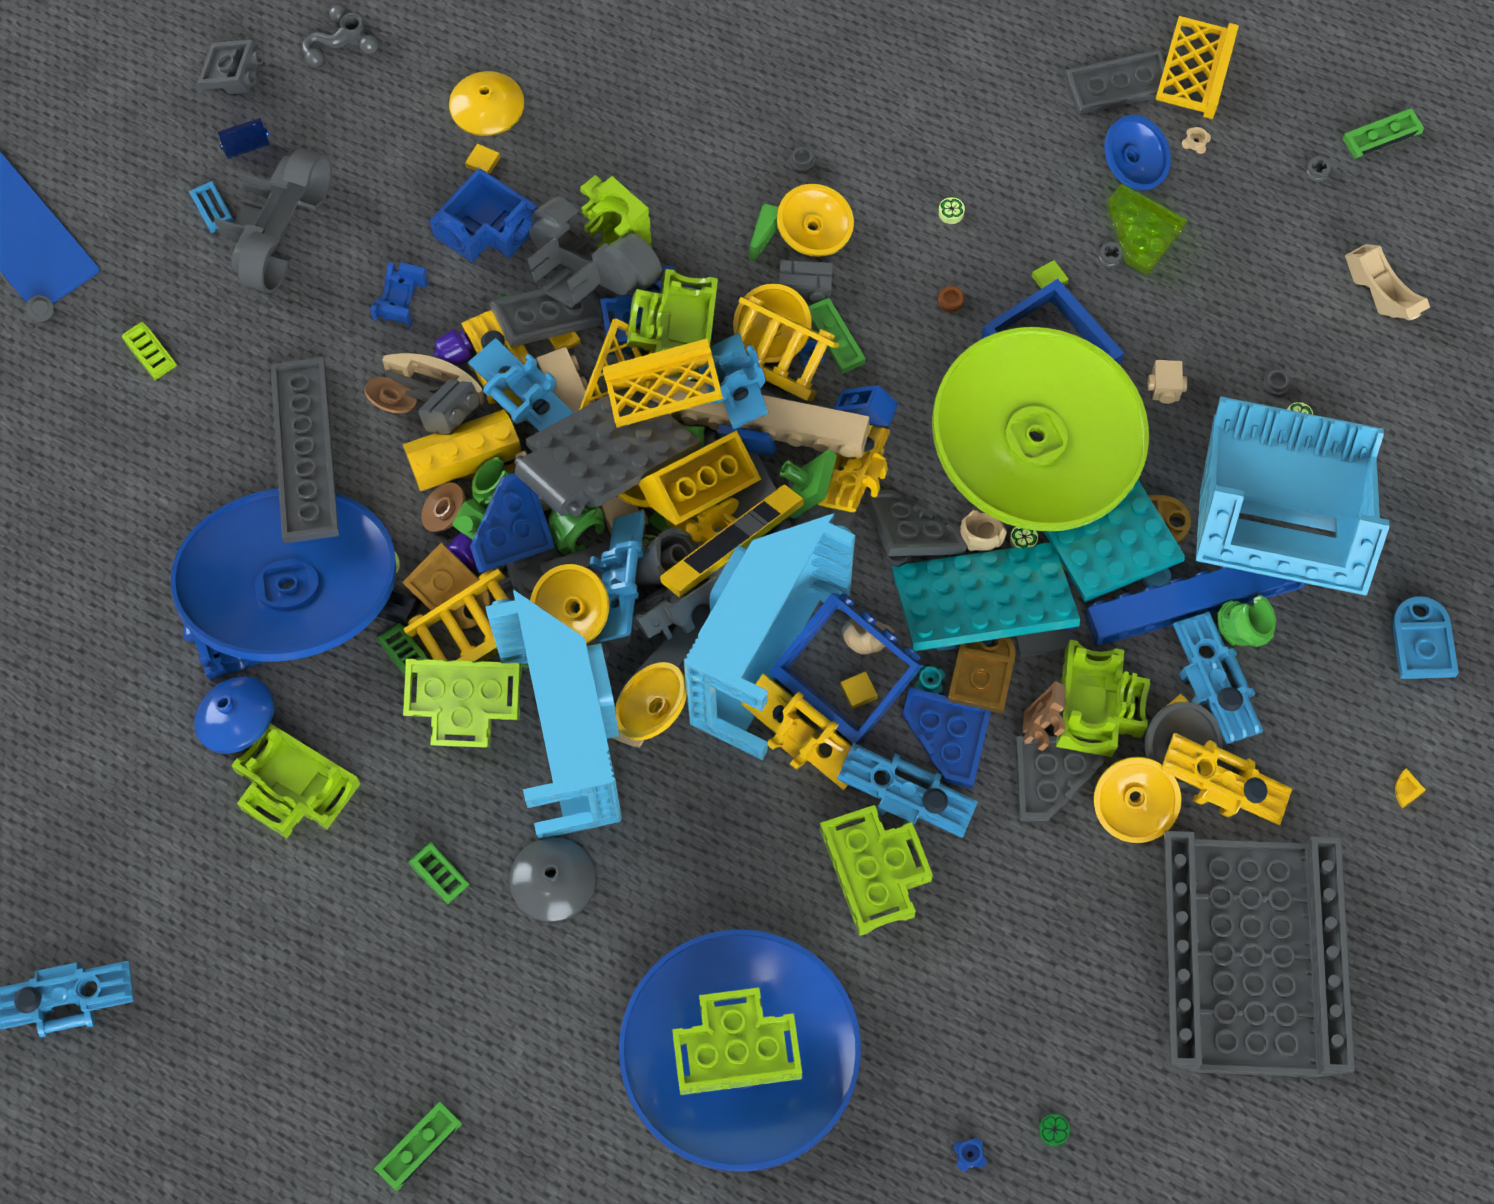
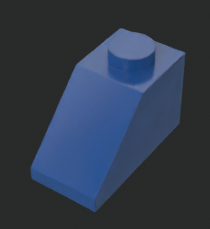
(870, 402)

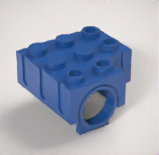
(483, 216)

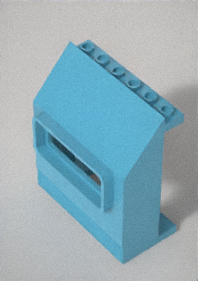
(1297, 473)
(754, 618)
(573, 712)

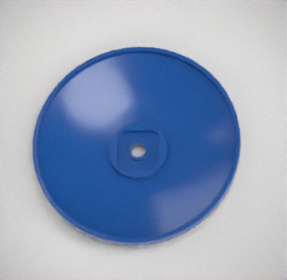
(234, 569)
(749, 1124)

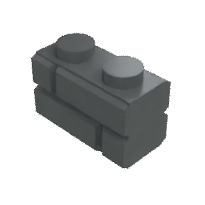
(809, 279)
(449, 406)

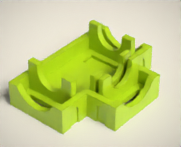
(614, 211)
(674, 315)
(462, 697)
(1100, 700)
(291, 782)
(875, 867)
(736, 1045)

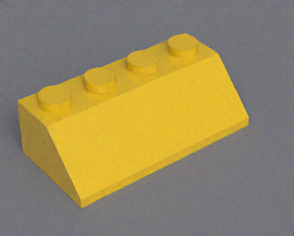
(449, 457)
(700, 479)

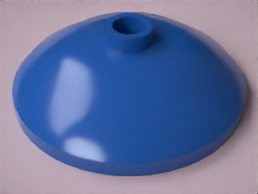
(1137, 152)
(234, 715)

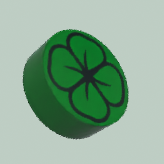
(1054, 1130)

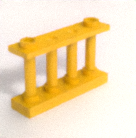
(779, 374)
(483, 652)

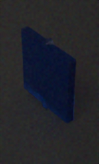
(243, 138)

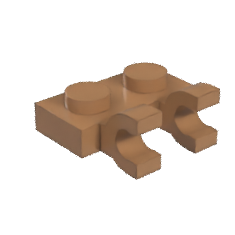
(1042, 712)

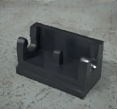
(400, 608)

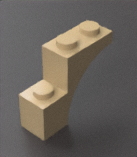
(1389, 293)

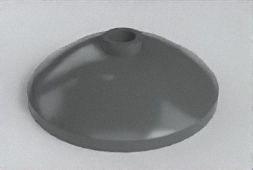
(1186, 720)
(558, 896)

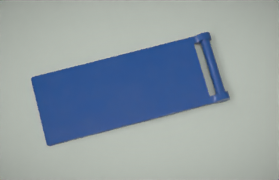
(34, 246)

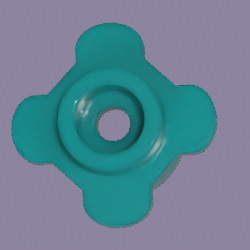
(935, 674)

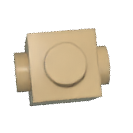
(1167, 381)

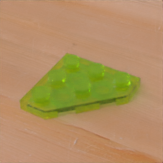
(1142, 228)

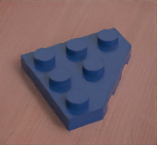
(511, 526)
(948, 734)

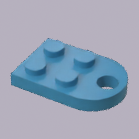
(1424, 643)

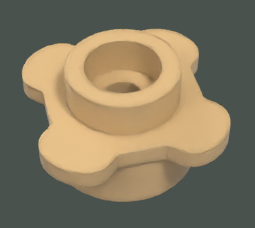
(1198, 134)

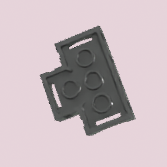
(664, 607)

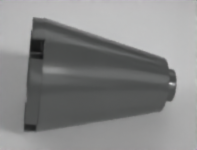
(662, 554)

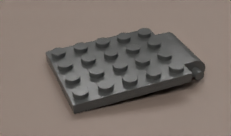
(594, 460)

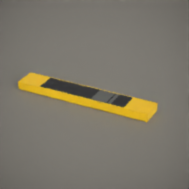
(741, 532)

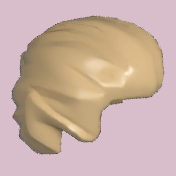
(982, 531)
(860, 639)

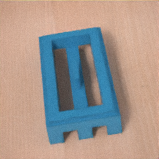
(202, 189)

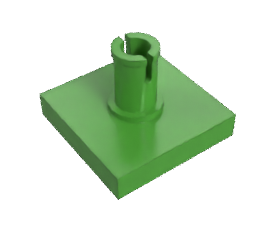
(811, 480)

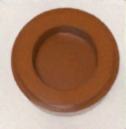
(951, 299)

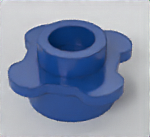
(809, 347)
(974, 1146)

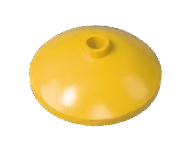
(490, 112)
(815, 207)
(783, 301)
(571, 585)
(651, 701)
(1141, 818)

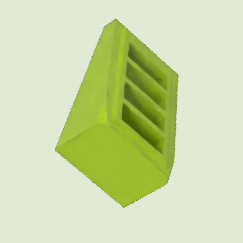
(139, 337)

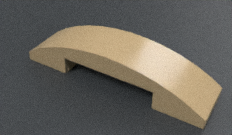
(430, 366)

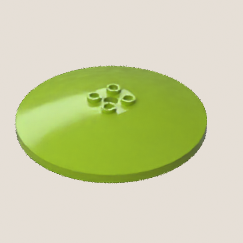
(1051, 386)

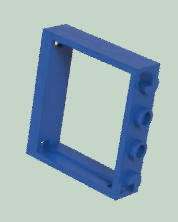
(1069, 307)
(792, 681)

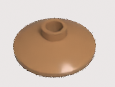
(389, 395)
(442, 507)

